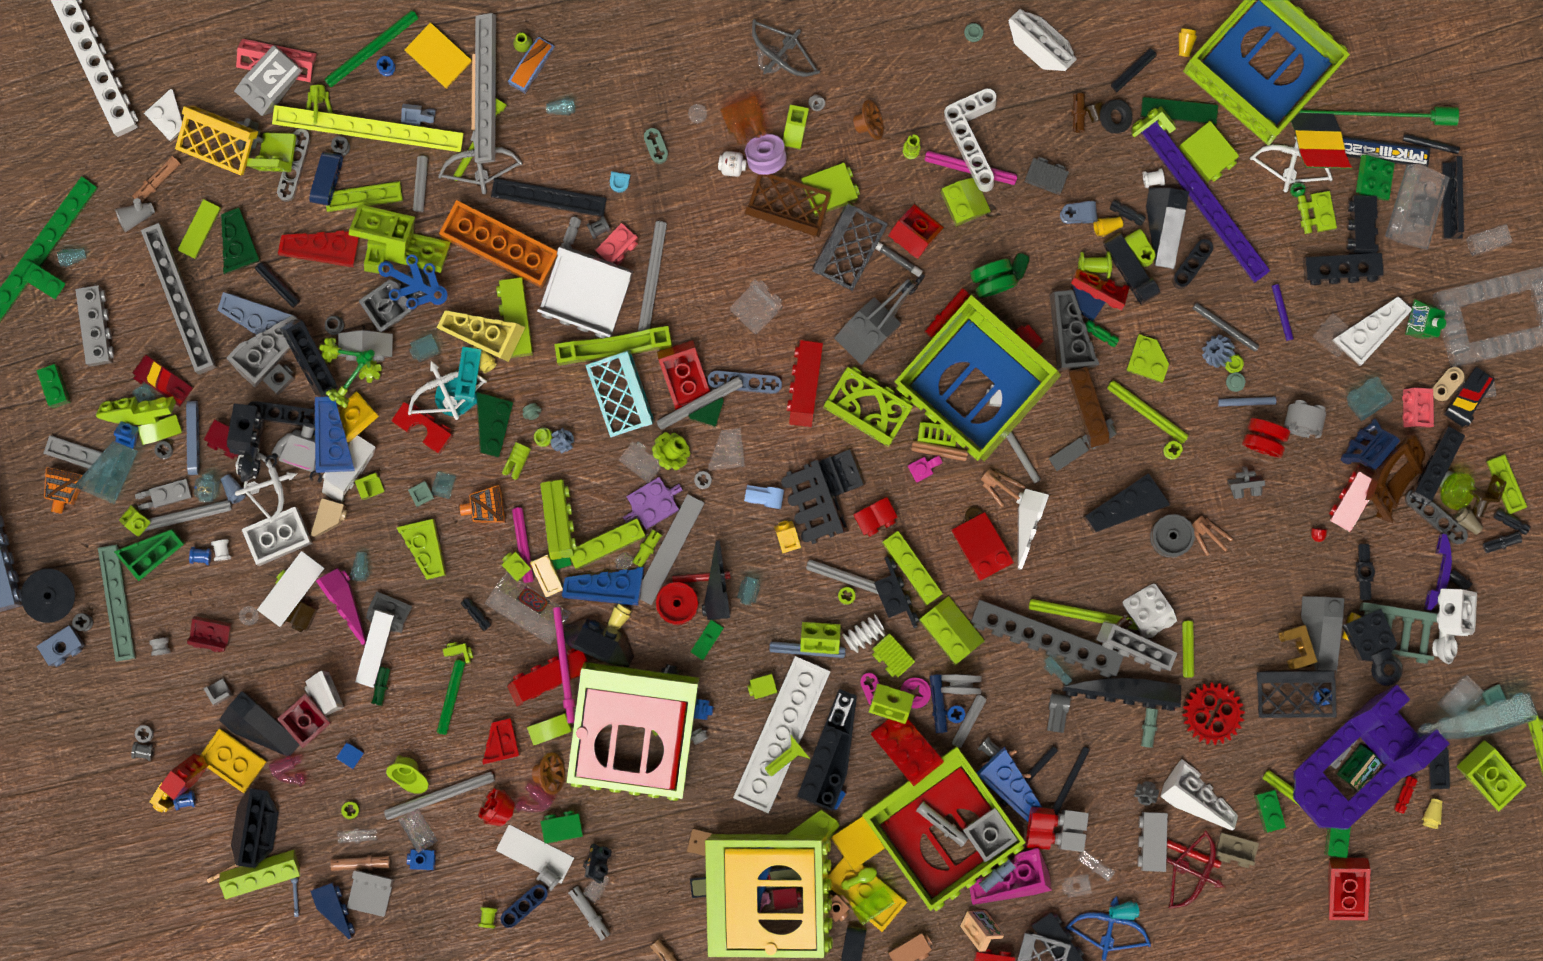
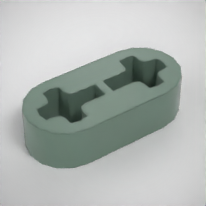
(660, 144)

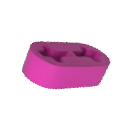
(866, 689)

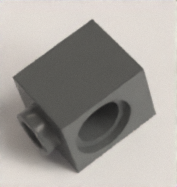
(279, 387)

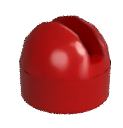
(1318, 534)

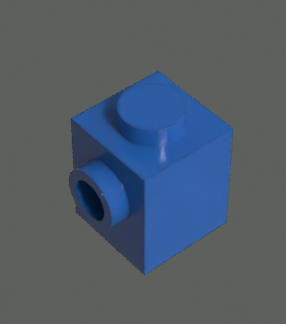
(423, 860)

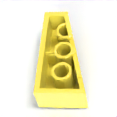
(487, 334)

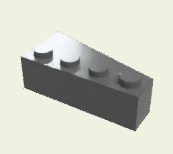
(1070, 333)

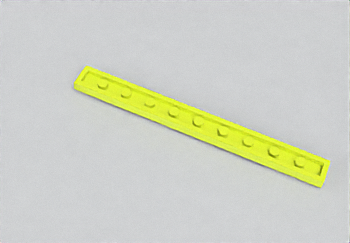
(368, 128)

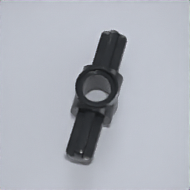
(1364, 561)

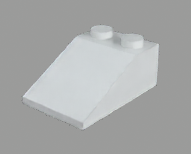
(324, 693)

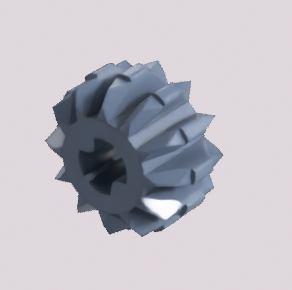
(1218, 351)

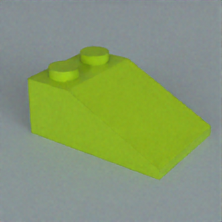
(1491, 775)

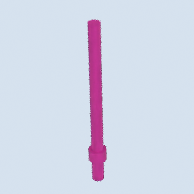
(568, 703)

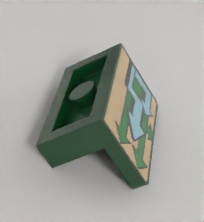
(1359, 768)

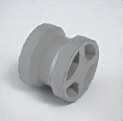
(160, 646)

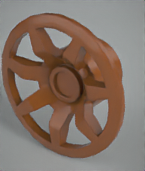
(867, 121)
(546, 773)

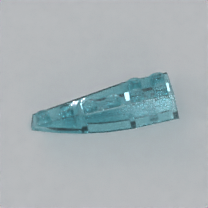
(1485, 719)

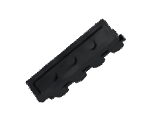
(823, 489)

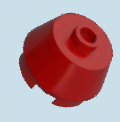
(497, 808)

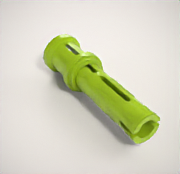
(911, 147)

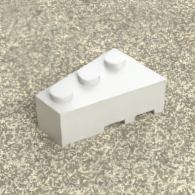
(338, 483)

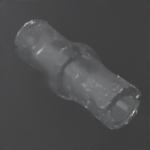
(357, 835)

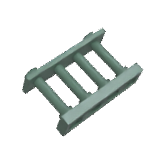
(1408, 618)

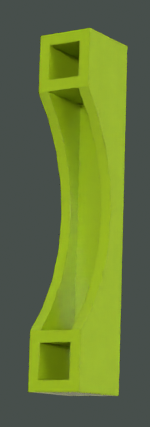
(602, 348)

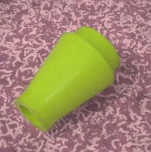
(522, 46)

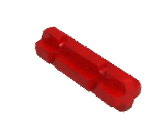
(1405, 794)

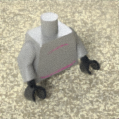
(297, 450)

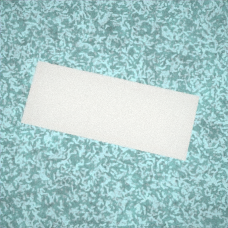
(290, 589)
(533, 852)

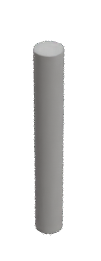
(1023, 458)

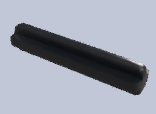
(1133, 70)
(289, 297)

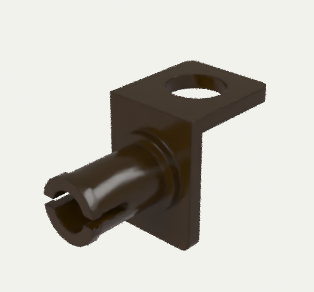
(1485, 497)

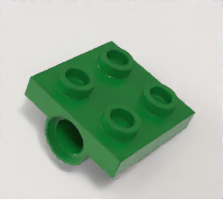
(1375, 177)

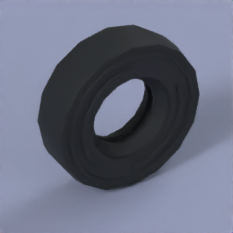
(1126, 116)

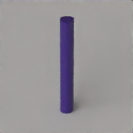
(1282, 312)

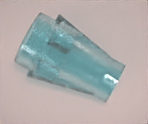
(561, 107)
(70, 256)
(360, 567)

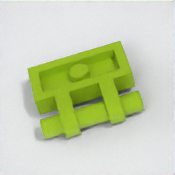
(1322, 210)

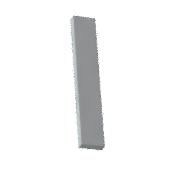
(670, 548)

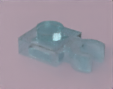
(1053, 668)

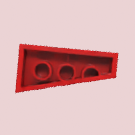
(805, 383)
(545, 677)

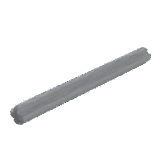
(652, 276)
(439, 795)

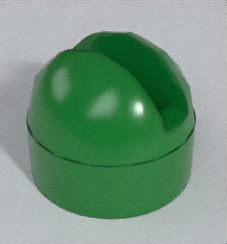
(1298, 193)

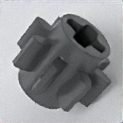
(1146, 793)

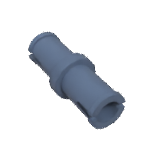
(997, 875)

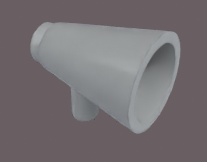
(135, 214)

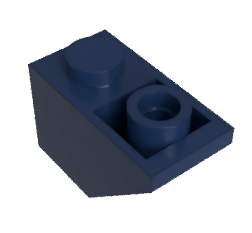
(1087, 304)

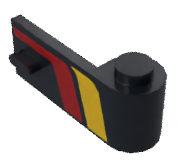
(1469, 397)

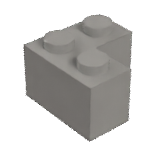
(365, 340)

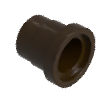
(1094, 111)

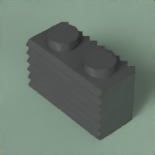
(1046, 176)

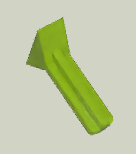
(785, 758)

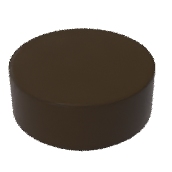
(971, 513)

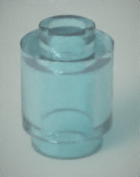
(748, 590)

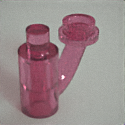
(286, 764)
(539, 795)

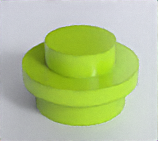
(1236, 364)
(542, 437)

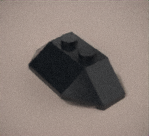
(599, 641)
(254, 828)

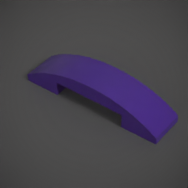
(1443, 548)

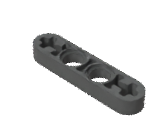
(1434, 519)

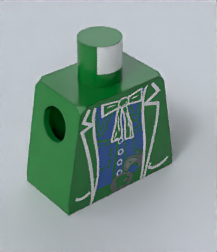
(1425, 320)

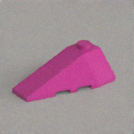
(1027, 879)

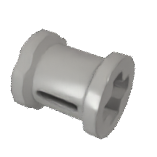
(548, 878)

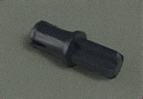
(1502, 542)

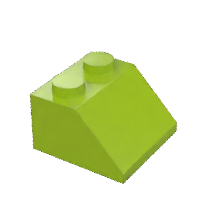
(964, 201)

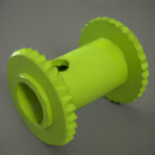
(1096, 265)

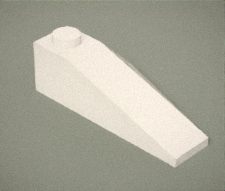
(1029, 513)

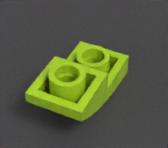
(162, 429)
(549, 729)

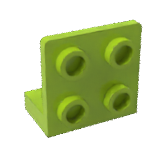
(275, 153)

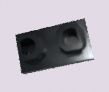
(596, 864)

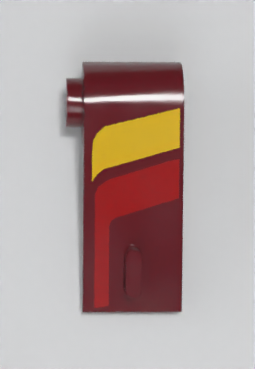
(161, 380)

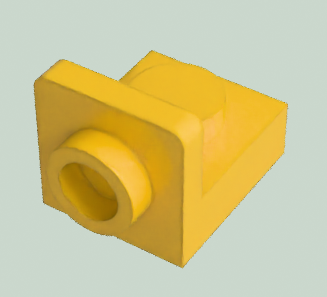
(787, 536)

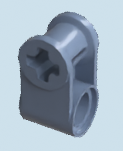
(1082, 213)

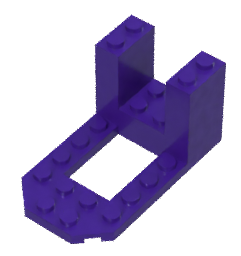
(1387, 737)

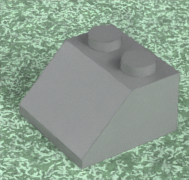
(989, 834)

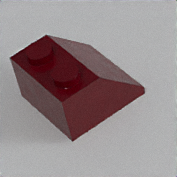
(304, 721)

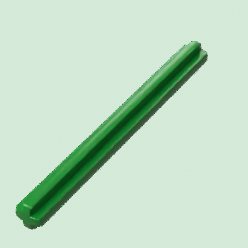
(371, 48)

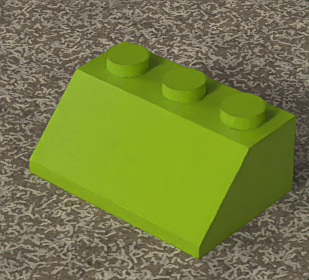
(951, 630)

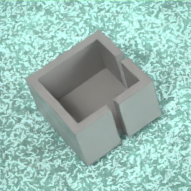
(1071, 830)

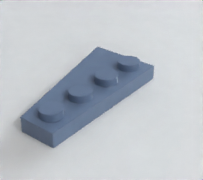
(250, 314)

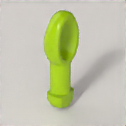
(864, 876)

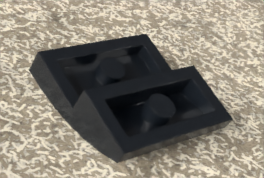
(844, 472)

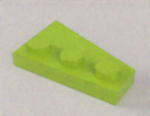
(425, 546)

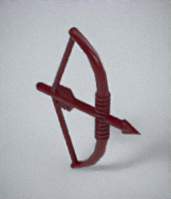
(1183, 867)

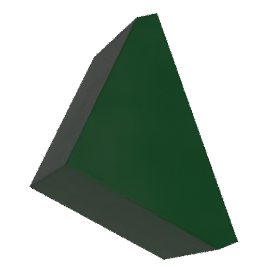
(709, 414)

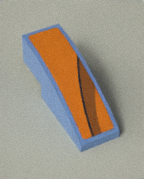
(531, 65)

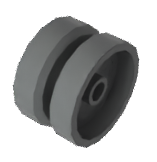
(1164, 544)

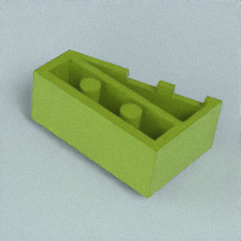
(818, 824)

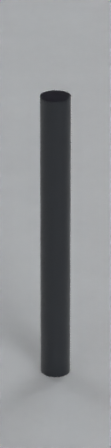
(1038, 766)
(1070, 780)

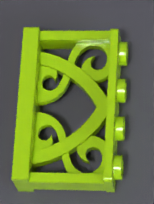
(841, 408)

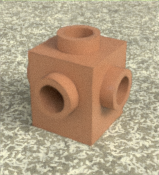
(842, 902)

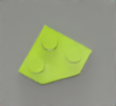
(1148, 359)

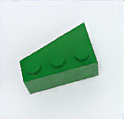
(150, 553)

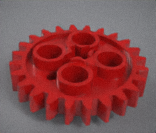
(1229, 722)

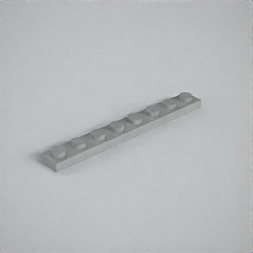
(485, 87)

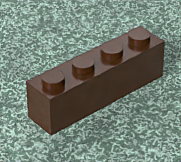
(1088, 407)

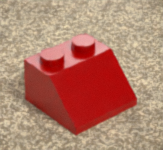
(915, 231)

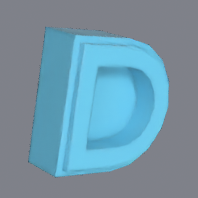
(619, 182)

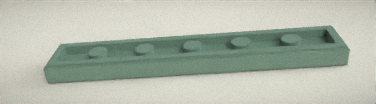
(116, 603)

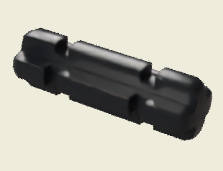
(1127, 212)
(1512, 521)
(476, 614)

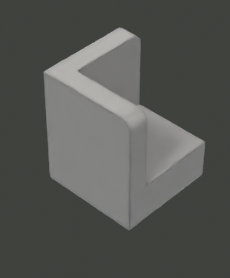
(218, 692)

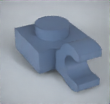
(414, 115)

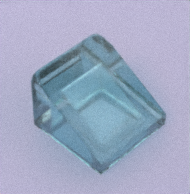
(443, 485)

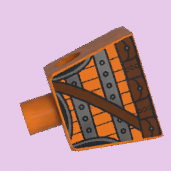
(60, 488)
(485, 506)

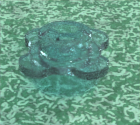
(144, 389)

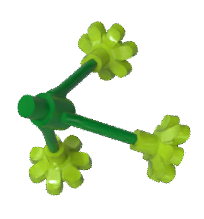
(366, 367)

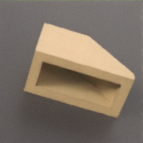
(328, 517)

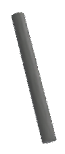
(1226, 327)

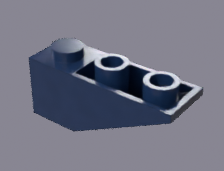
(330, 906)

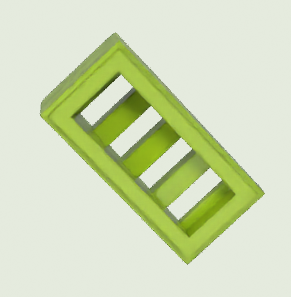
(923, 425)

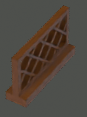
(782, 219)

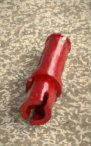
(947, 313)

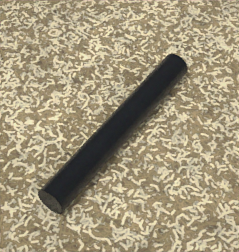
(1431, 144)

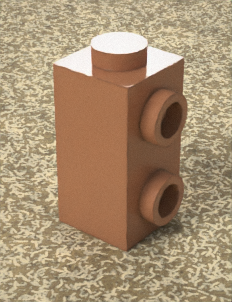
(912, 949)

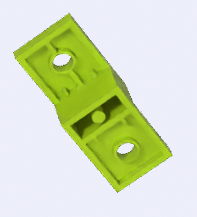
(399, 236)

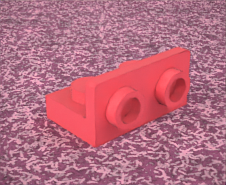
(617, 245)
(1418, 407)

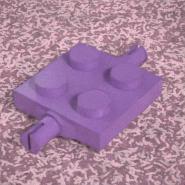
(652, 503)

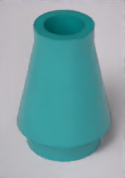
(1127, 910)

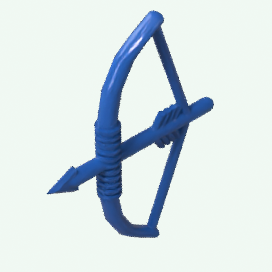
(1108, 940)

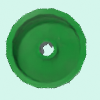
(992, 277)

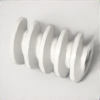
(864, 634)

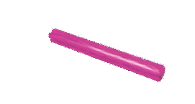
(960, 165)

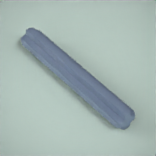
(791, 648)

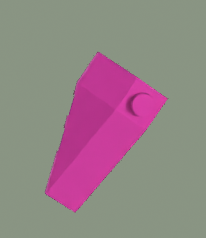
(339, 591)

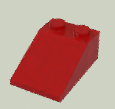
(683, 373)
(982, 546)
(1348, 888)

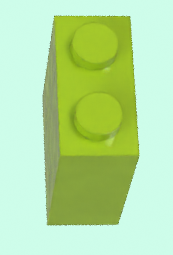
(1209, 152)
(833, 180)

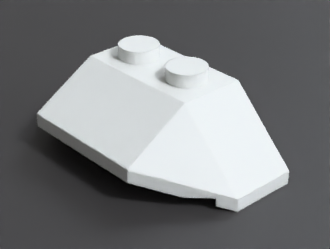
(1041, 41)

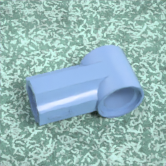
(768, 496)

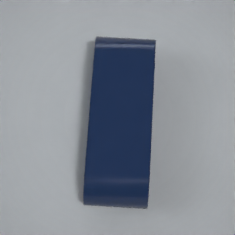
(326, 178)
(515, 908)

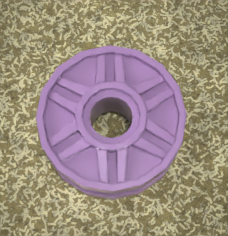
(766, 154)

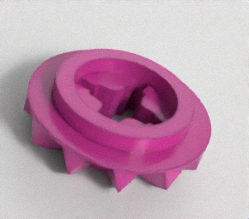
(924, 690)

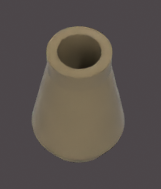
(1468, 520)

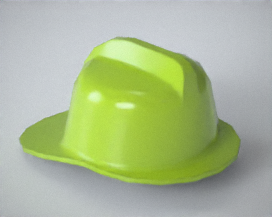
(407, 775)

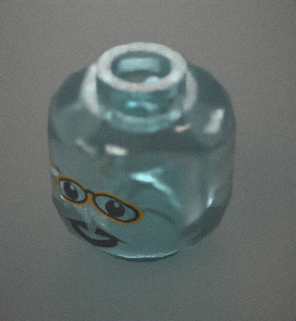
(206, 488)

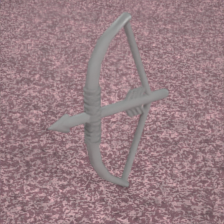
(480, 173)

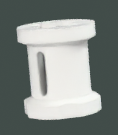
(1153, 178)
(221, 550)

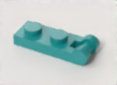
(467, 373)

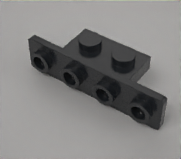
(893, 596)

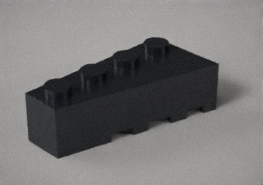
(1133, 502)

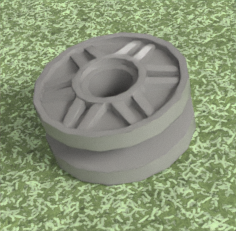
(961, 684)

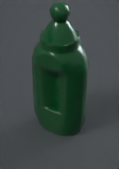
(1019, 266)

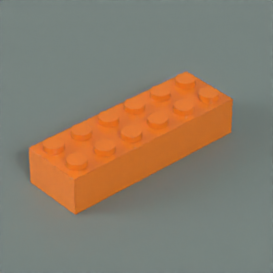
(499, 244)

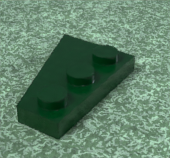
(237, 242)
(492, 423)

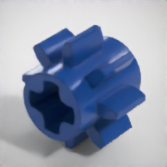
(703, 709)

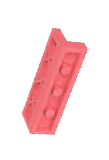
(258, 49)

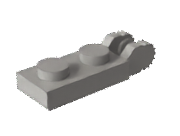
(165, 494)

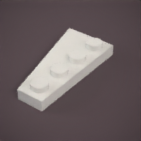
(1369, 333)

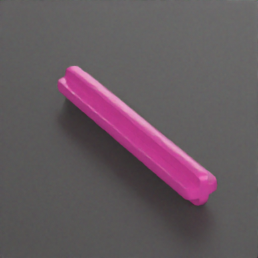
(522, 541)

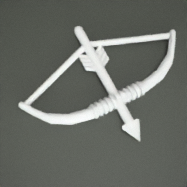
(1288, 172)
(449, 400)
(254, 488)

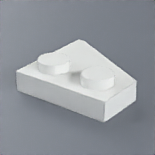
(166, 115)

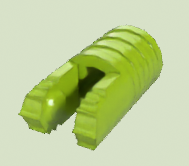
(519, 456)

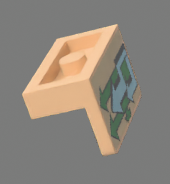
(980, 929)

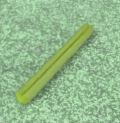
(1078, 613)

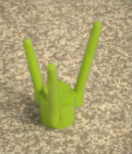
(316, 95)

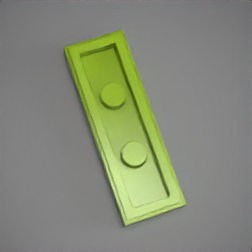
(199, 229)
(1512, 496)

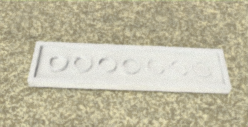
(787, 717)

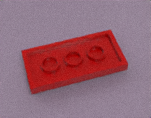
(907, 749)

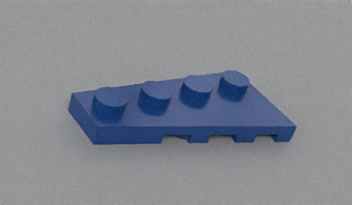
(330, 440)
(614, 587)

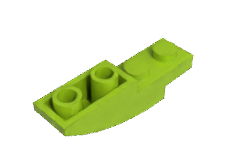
(135, 413)

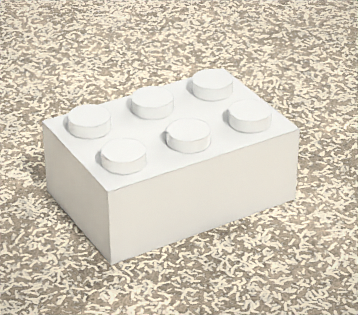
(276, 539)

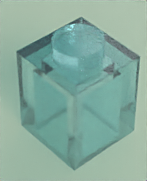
(424, 348)

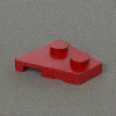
(501, 742)

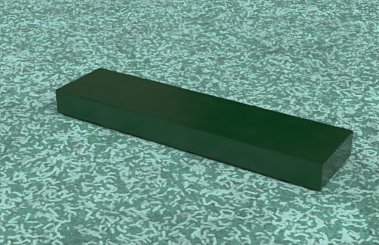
(1182, 110)

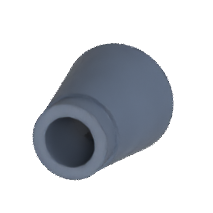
(231, 486)

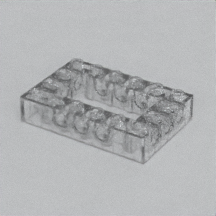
(1454, 334)

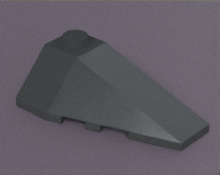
(1324, 626)

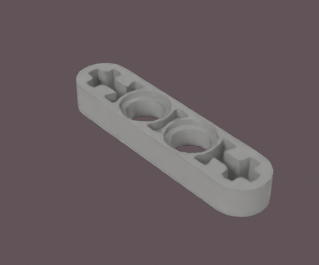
(296, 165)

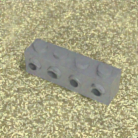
(94, 325)
(1136, 646)

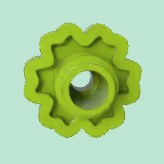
(671, 451)

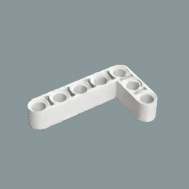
(968, 137)

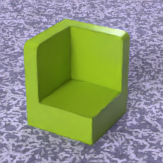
(369, 486)

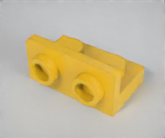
(160, 801)

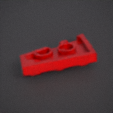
(1099, 289)

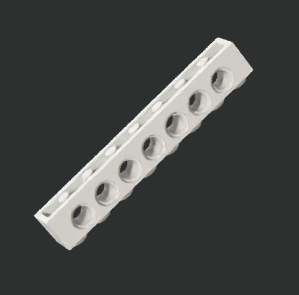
(128, 120)

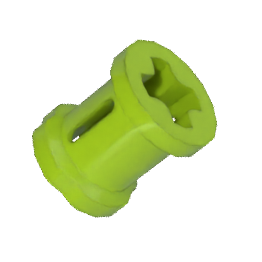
(1175, 444)
(487, 917)

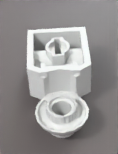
(1455, 618)

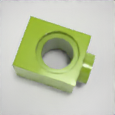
(762, 686)

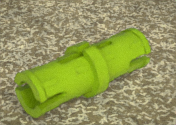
(647, 548)

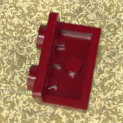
(209, 634)

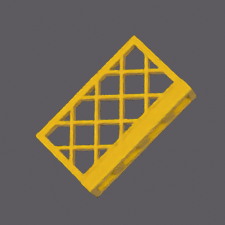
(216, 123)

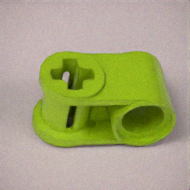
(1139, 244)

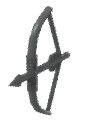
(788, 44)

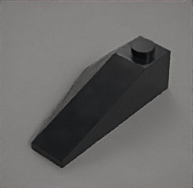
(1166, 216)
(716, 597)
(253, 722)

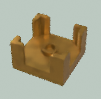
(1303, 646)

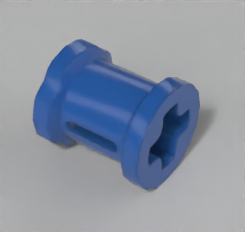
(390, 69)
(200, 556)
(1316, 697)
(958, 709)
(185, 800)

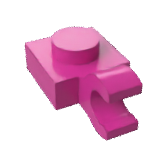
(922, 469)

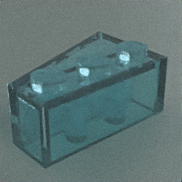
(108, 472)

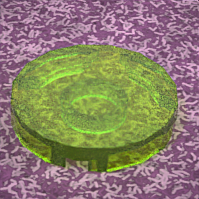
(1456, 490)

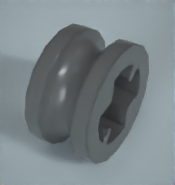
(161, 455)

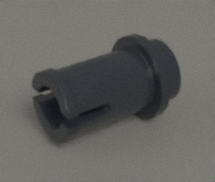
(1460, 580)

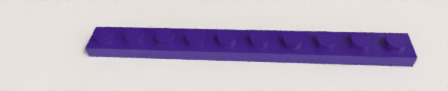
(1205, 202)

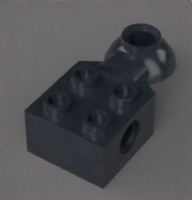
(245, 441)
(1374, 643)

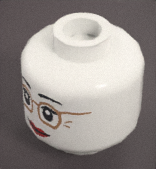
(732, 163)

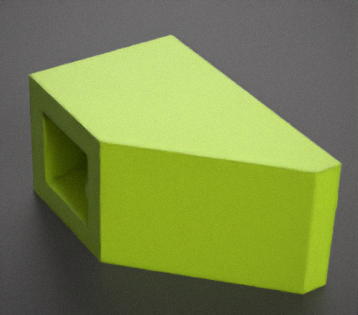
(795, 126)

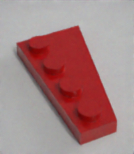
(323, 247)

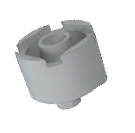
(1305, 419)

